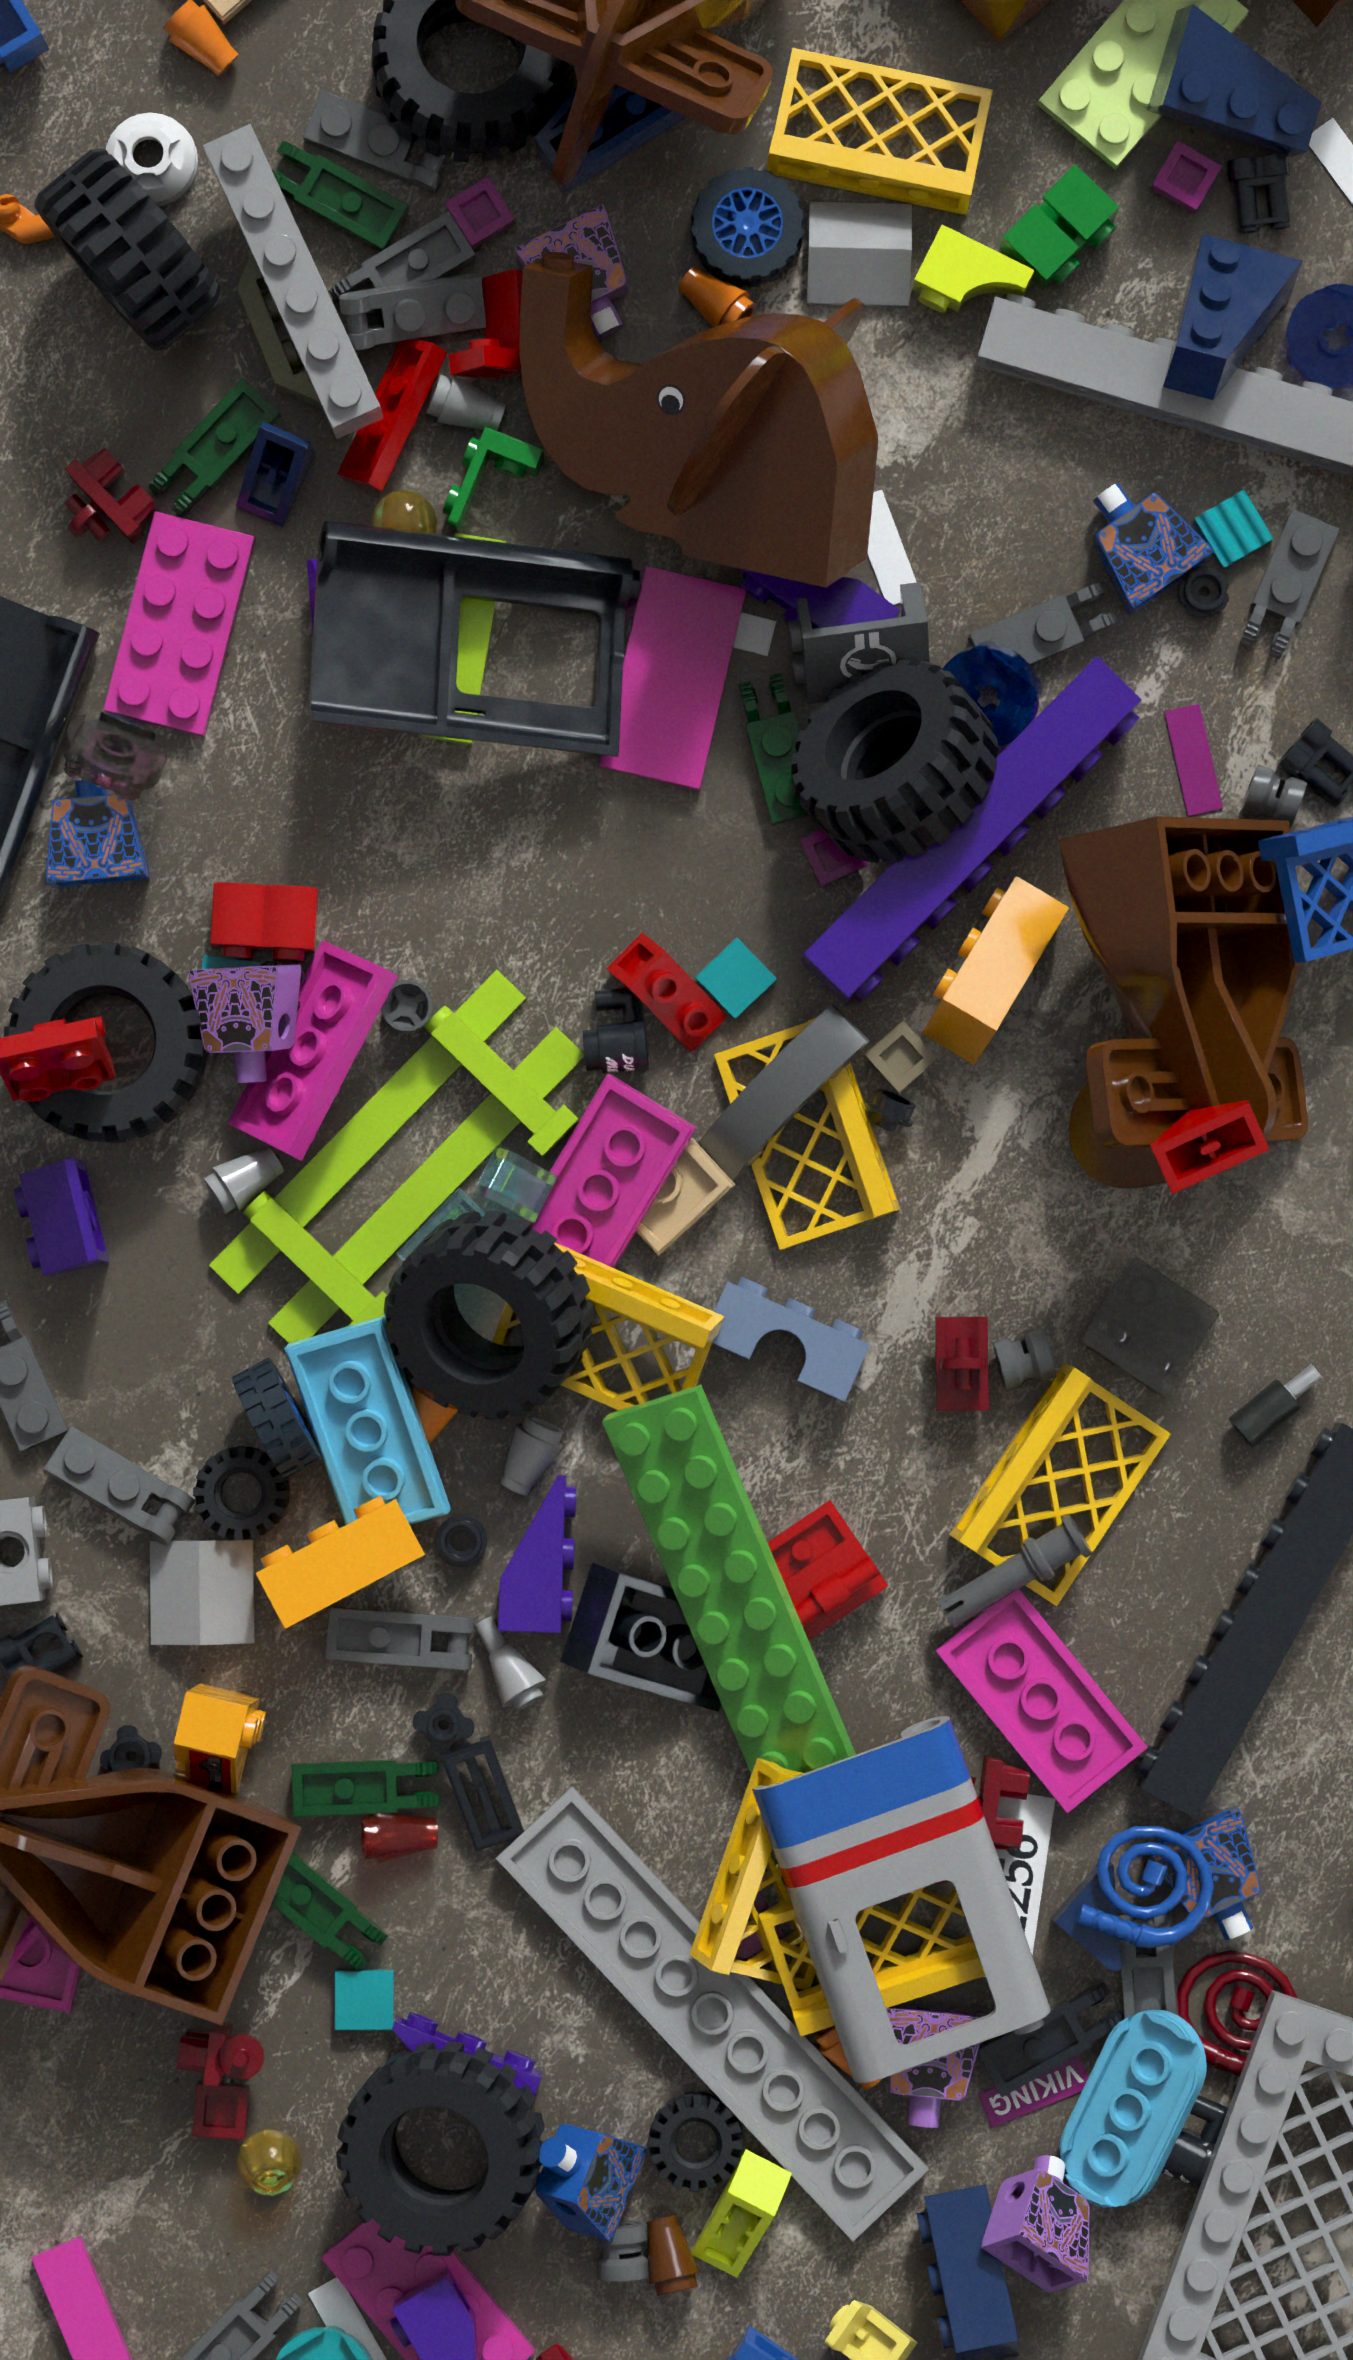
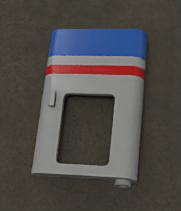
(876, 1833)

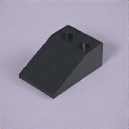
(637, 1637)

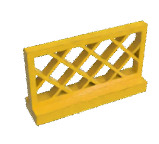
(871, 172)
(853, 1131)
(647, 1306)
(1032, 1448)
(735, 1890)
(897, 1980)

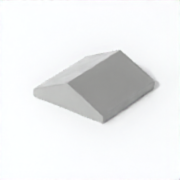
(859, 254)
(202, 1592)

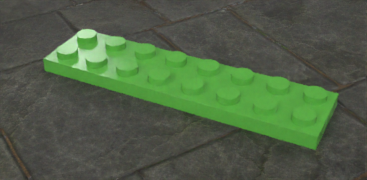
(727, 1582)

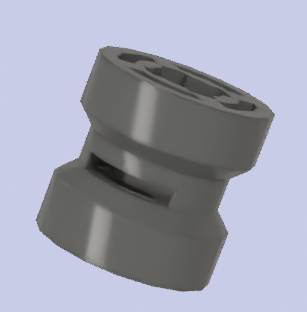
(1273, 796)
(403, 1002)
(1024, 1360)
(623, 2256)

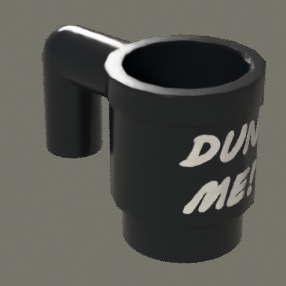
(617, 1045)
(1193, 2151)

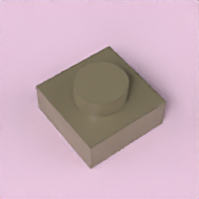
(900, 1057)

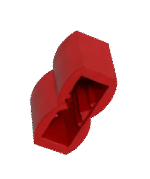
(264, 919)

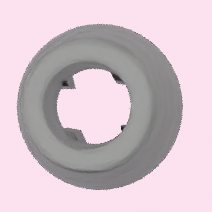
(464, 405)
(242, 1179)
(530, 1453)

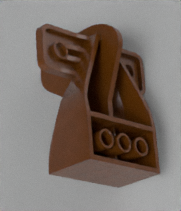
(641, 45)
(1203, 975)
(129, 1868)

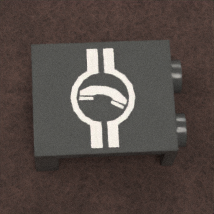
(841, 651)

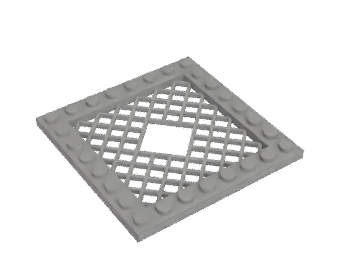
(1236, 2173)

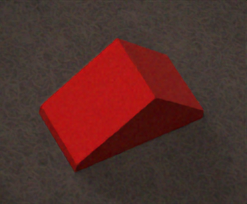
(1208, 1143)

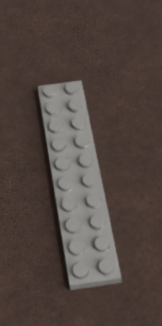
(712, 2019)

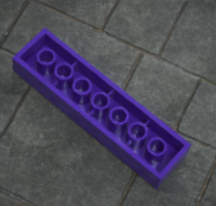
(1027, 781)

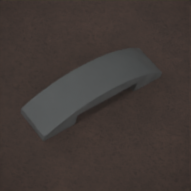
(782, 1091)

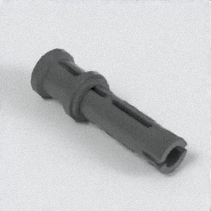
(1036, 1560)

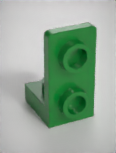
(511, 458)

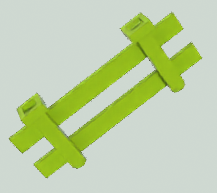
(513, 1099)

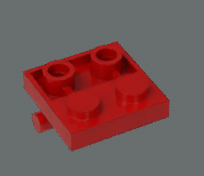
(55, 1059)
(824, 1568)

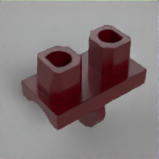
(126, 514)
(961, 1363)
(1004, 1782)
(220, 2055)

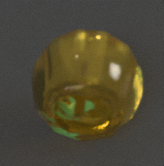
(405, 511)
(269, 2162)

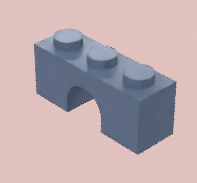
(830, 1353)

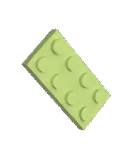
(1111, 80)

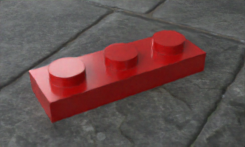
(401, 397)

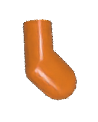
(21, 223)

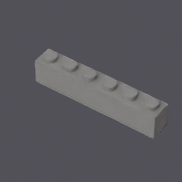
(293, 281)

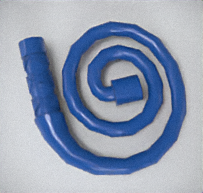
(1153, 1875)

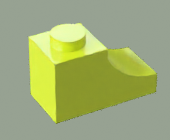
(964, 268)
(742, 2213)

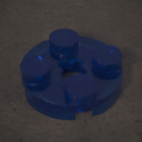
(1305, 342)
(1010, 675)

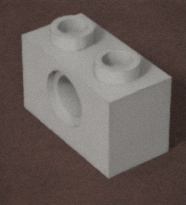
(33, 1574)

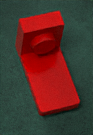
(498, 353)
(667, 991)

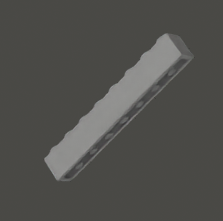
(1131, 373)

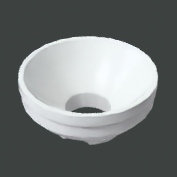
(179, 163)

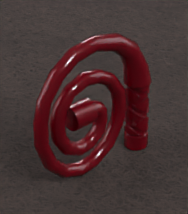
(1240, 2002)

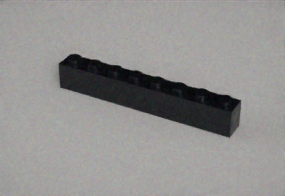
(1257, 1631)

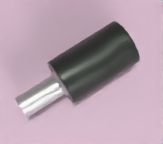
(1272, 1407)

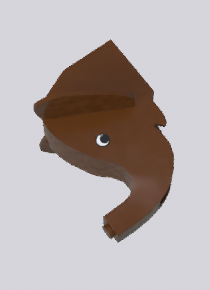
(730, 443)

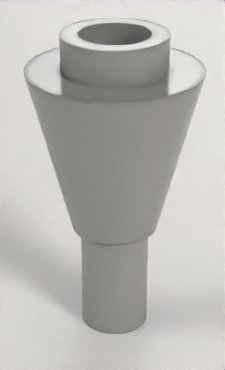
(514, 1676)

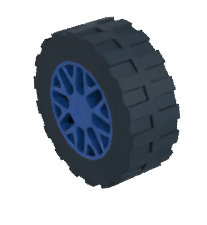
(747, 226)
(276, 1418)

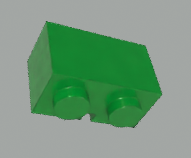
(1061, 228)

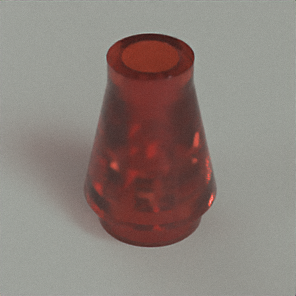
(396, 1835)

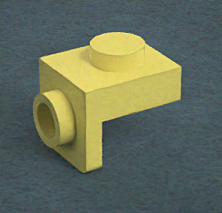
(867, 2334)

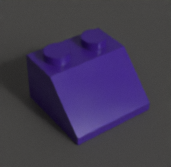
(61, 1217)

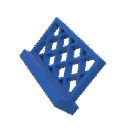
(1305, 849)

